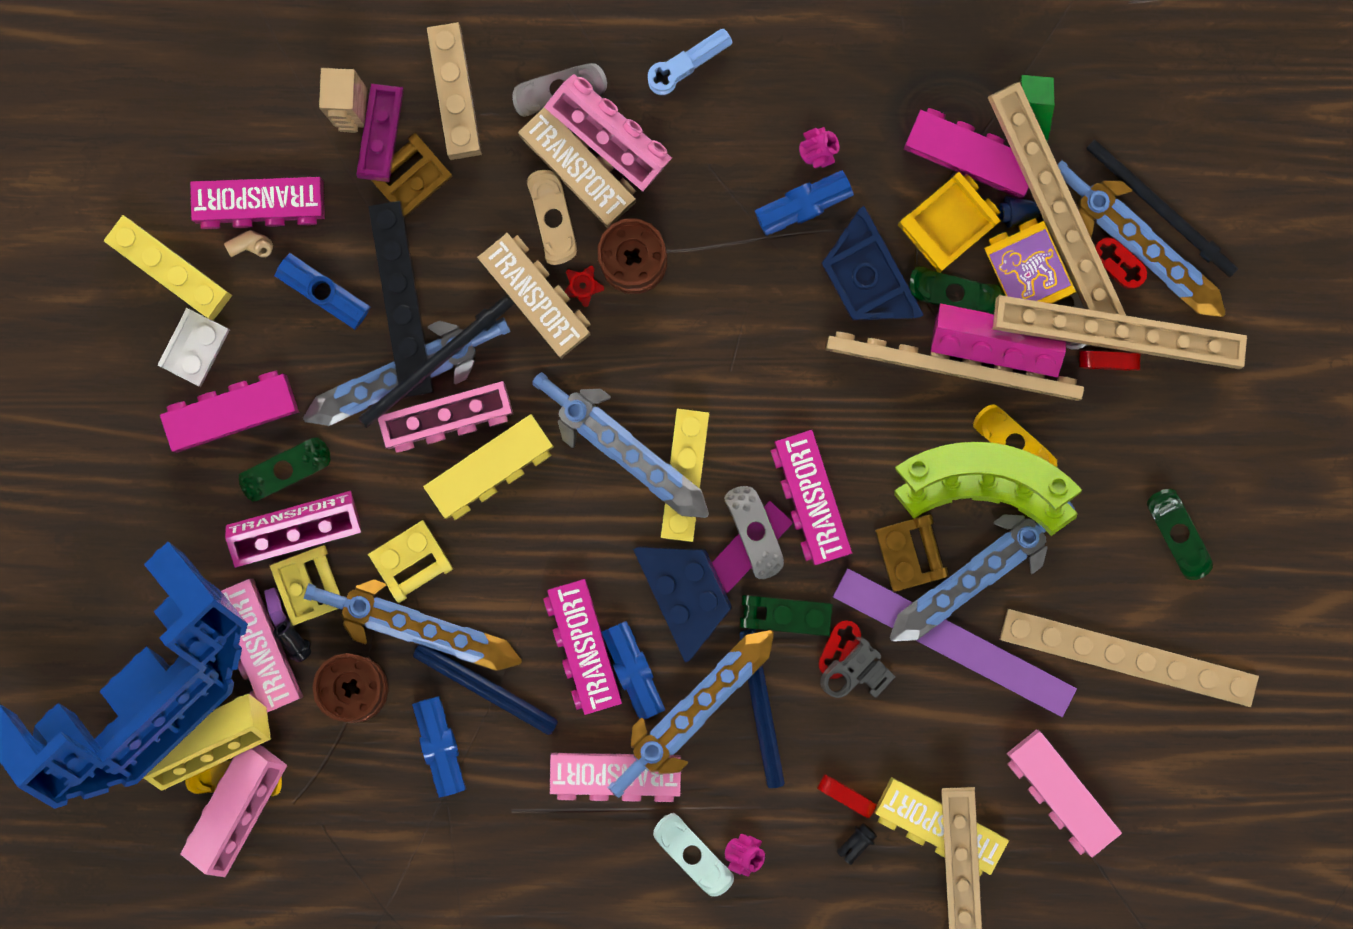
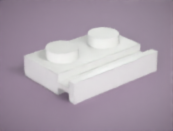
(193, 347)

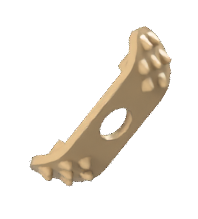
(547, 195)

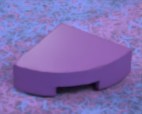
(274, 606)

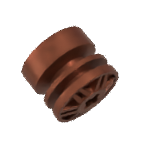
(626, 239)
(334, 698)

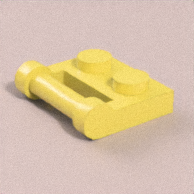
(404, 552)
(292, 581)

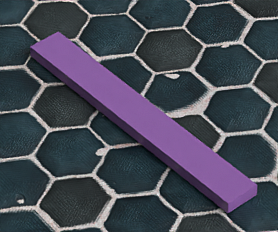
(960, 645)

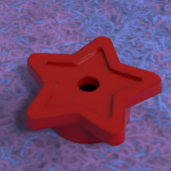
(587, 277)

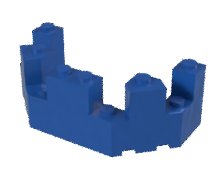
(152, 700)

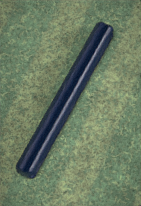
(486, 689)
(765, 725)

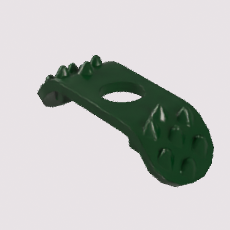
(931, 288)
(304, 459)
(1190, 555)

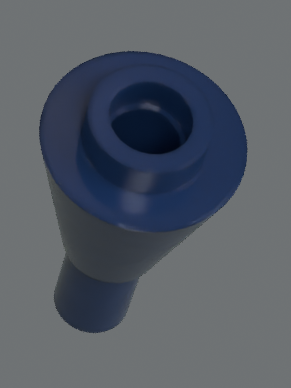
(1017, 211)

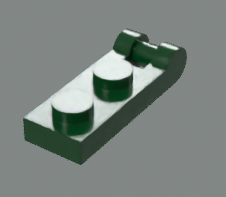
(787, 615)

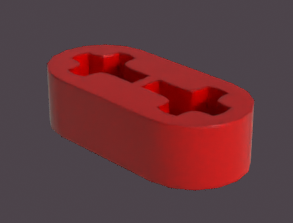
(1126, 258)
(1109, 360)
(833, 642)
(847, 796)

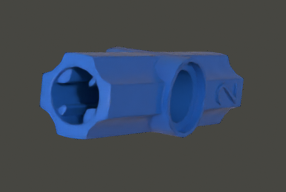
(804, 203)
(306, 279)
(633, 670)
(439, 746)

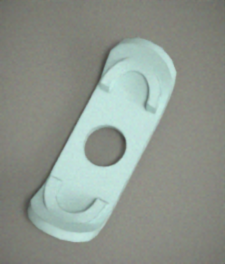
(709, 872)

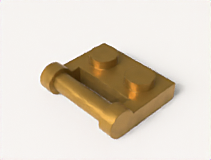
(419, 180)
(901, 556)

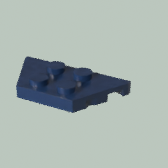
(868, 275)
(686, 593)

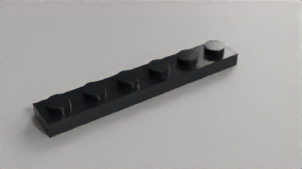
(400, 292)

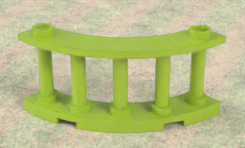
(988, 474)

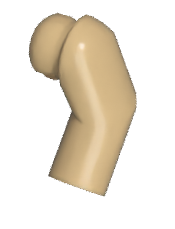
(250, 241)

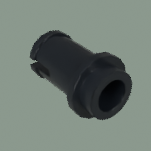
(297, 648)
(857, 842)

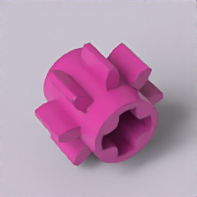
(819, 147)
(744, 855)

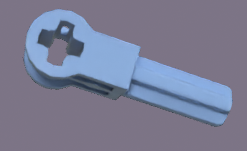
(686, 62)

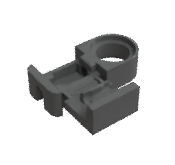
(863, 666)

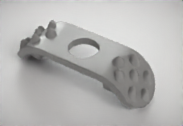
(535, 93)
(763, 554)

